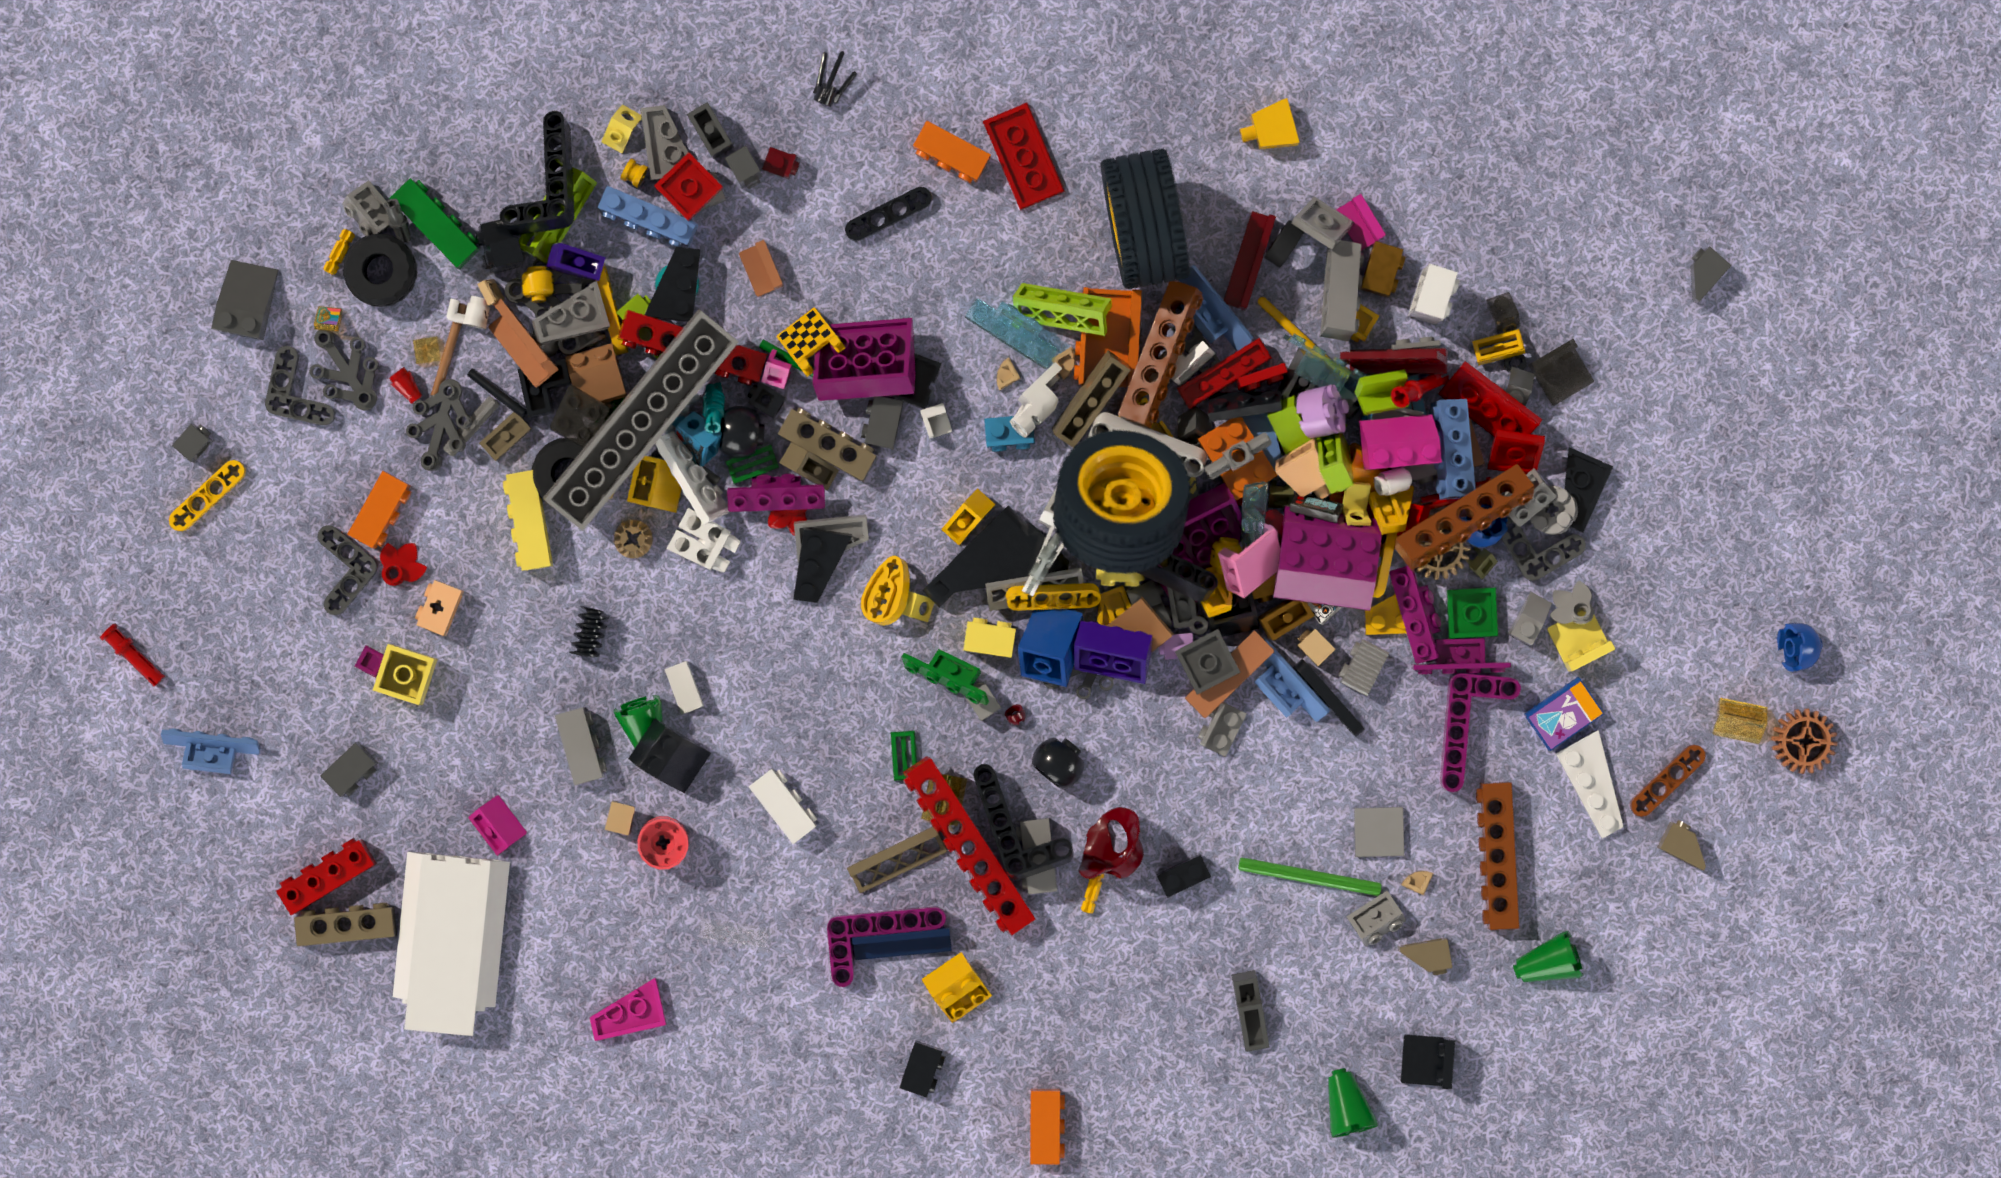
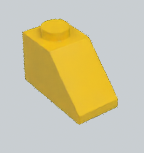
(968, 516)

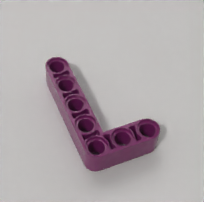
(1462, 720)
(874, 929)

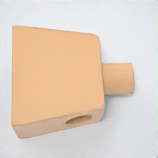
(1302, 471)

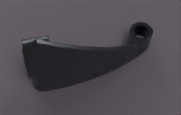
(997, 553)

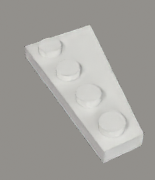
(691, 477)
(1590, 777)

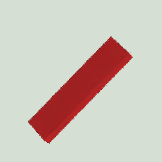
(1224, 373)

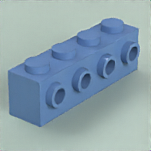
(647, 216)
(1457, 469)

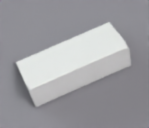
(684, 687)

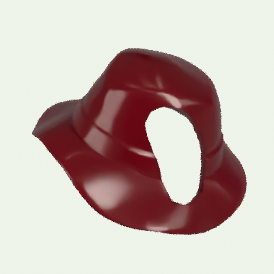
(1099, 854)

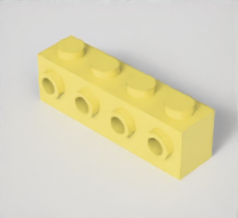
(529, 522)

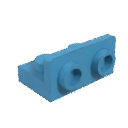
(1002, 434)

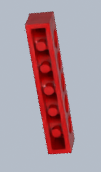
(634, 321)

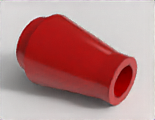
(405, 384)

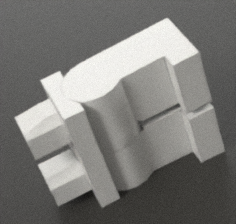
(709, 545)

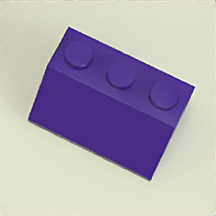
(1112, 652)

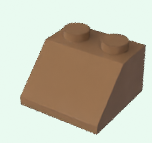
(597, 373)

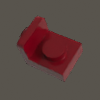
(781, 163)

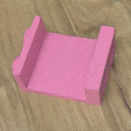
(1253, 565)

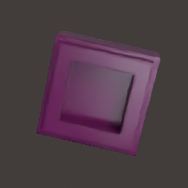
(369, 661)

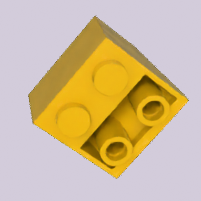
(654, 485)
(956, 987)

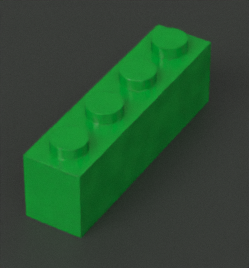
(435, 224)

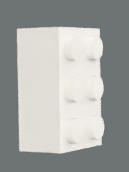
(1433, 294)

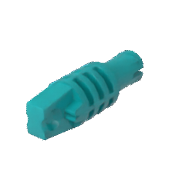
(713, 407)

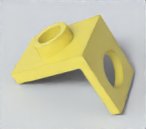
(620, 129)
(1356, 502)
(913, 605)

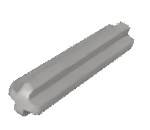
(481, 414)

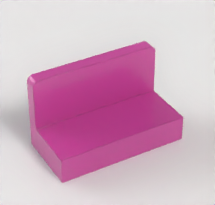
(1366, 227)
(497, 825)

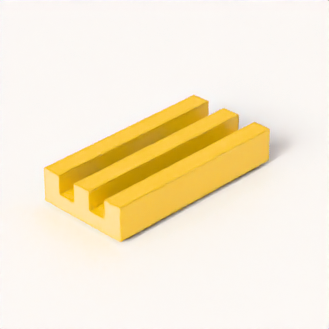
(1499, 351)

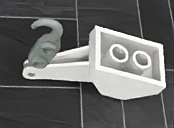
(1047, 553)

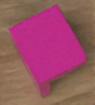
(776, 372)

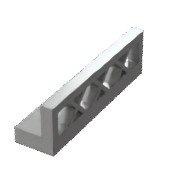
(997, 590)

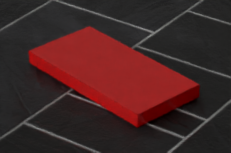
(1023, 156)
(1489, 403)

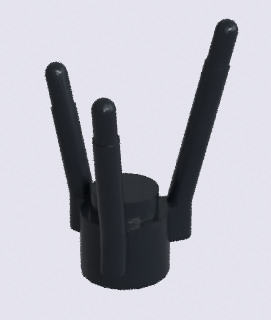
(826, 93)

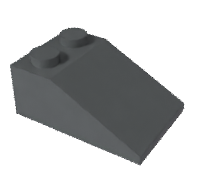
(245, 300)

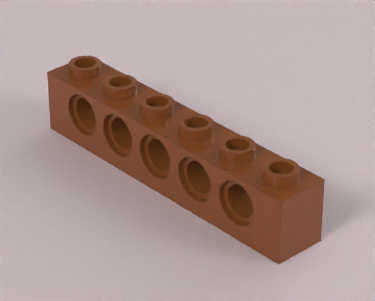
(1166, 318)
(1511, 481)
(1509, 916)

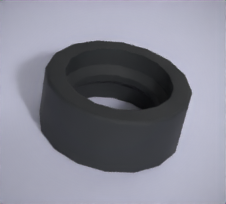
(1284, 244)

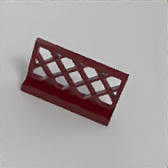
(1388, 360)

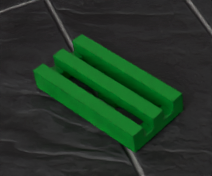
(760, 461)
(902, 734)

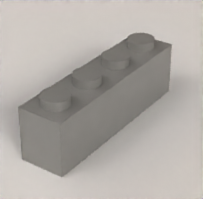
(1341, 291)

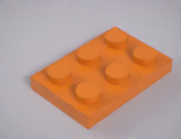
(1225, 437)

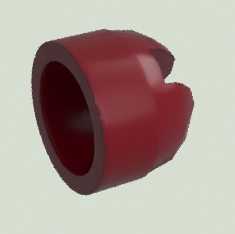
(1017, 717)

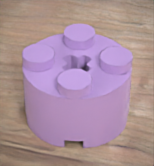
(1322, 411)

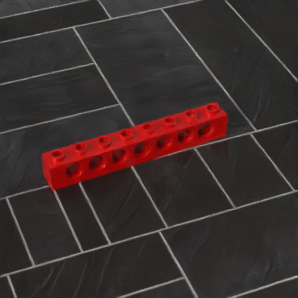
(1020, 913)

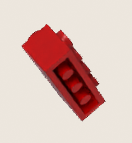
(325, 877)

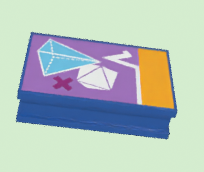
(1563, 713)

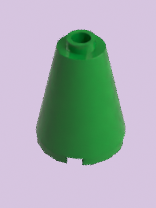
(637, 716)
(1550, 961)
(1348, 1105)

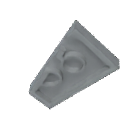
(662, 141)
(574, 317)
(852, 525)

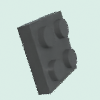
(1207, 661)

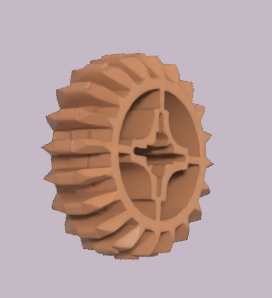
(1804, 730)

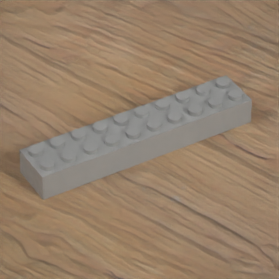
(640, 420)

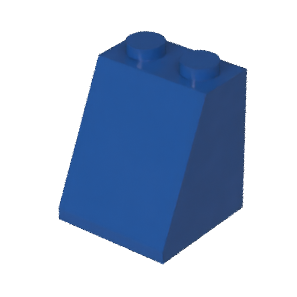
(1048, 645)

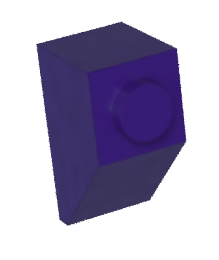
(575, 261)

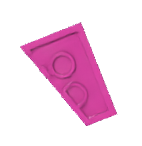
(632, 1013)

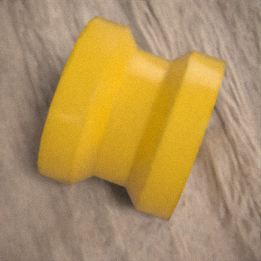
(634, 173)

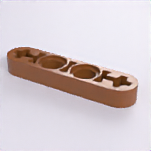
(1665, 778)

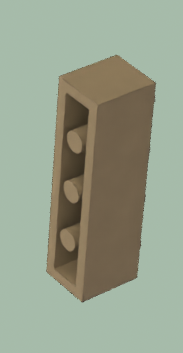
(1090, 399)

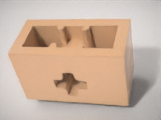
(450, 599)

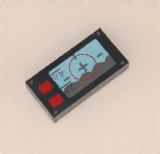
(1316, 507)

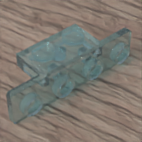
(1013, 329)
(1320, 369)
(1253, 513)

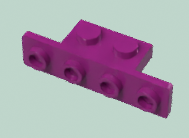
(776, 493)
(1417, 613)
(1461, 654)

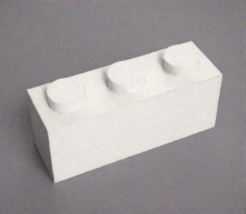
(783, 805)

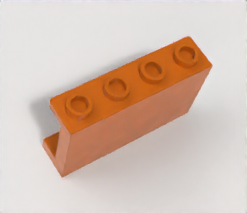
(1121, 334)

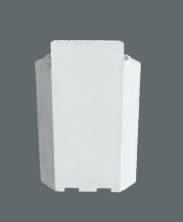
(449, 940)

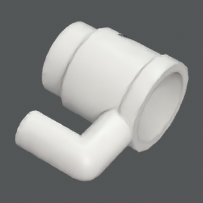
(475, 315)

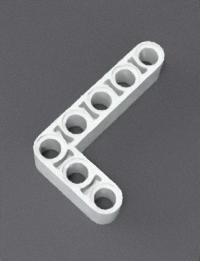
(1183, 450)

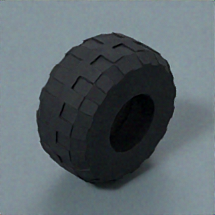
(403, 273)
(548, 459)

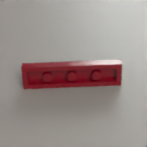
(1249, 260)

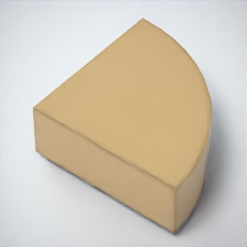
(1065, 361)
(1006, 374)
(1418, 881)

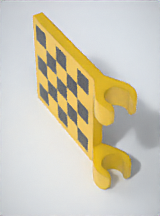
(807, 337)

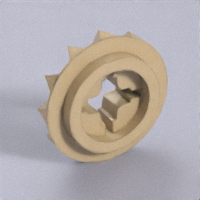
(634, 527)

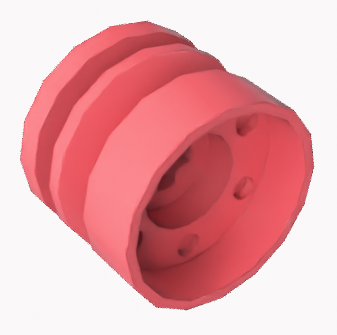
(654, 854)

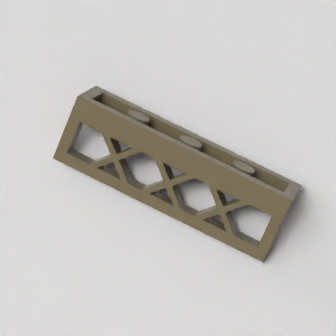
(892, 851)

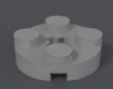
(1563, 518)

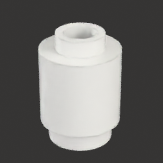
(1393, 481)

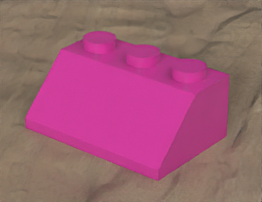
(1399, 442)

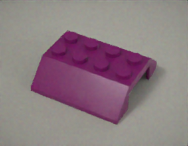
(1327, 562)

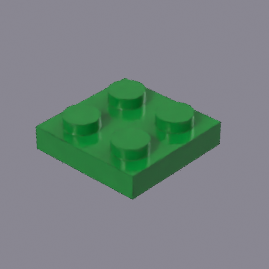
(1472, 613)

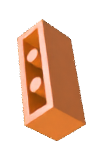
(951, 152)
(380, 510)
(1046, 1126)

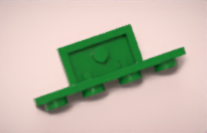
(951, 672)

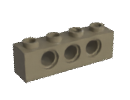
(792, 432)
(308, 934)

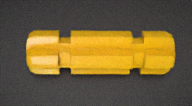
(339, 251)
(1091, 894)

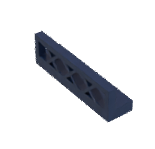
(902, 944)

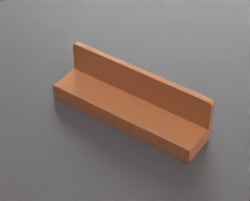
(521, 345)
(1248, 658)

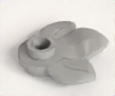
(1570, 603)

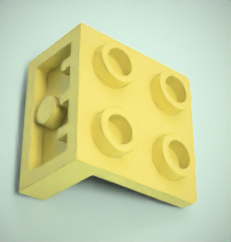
(1579, 643)

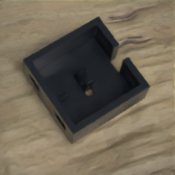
(925, 372)

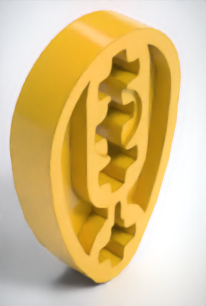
(896, 599)

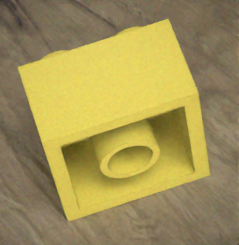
(989, 638)
(405, 674)

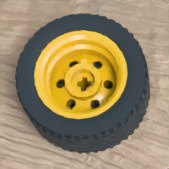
(1145, 218)
(1114, 524)

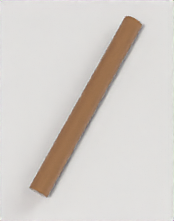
(448, 351)

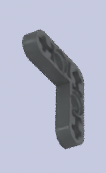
(284, 393)
(1531, 556)
(353, 573)

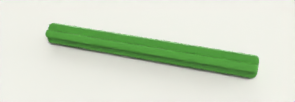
(1309, 876)

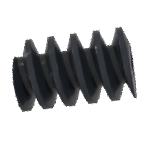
(589, 632)

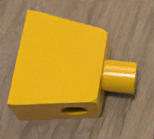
(1272, 127)

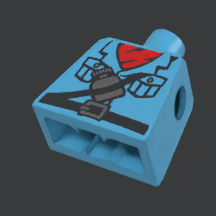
(695, 437)

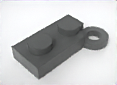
(1185, 612)

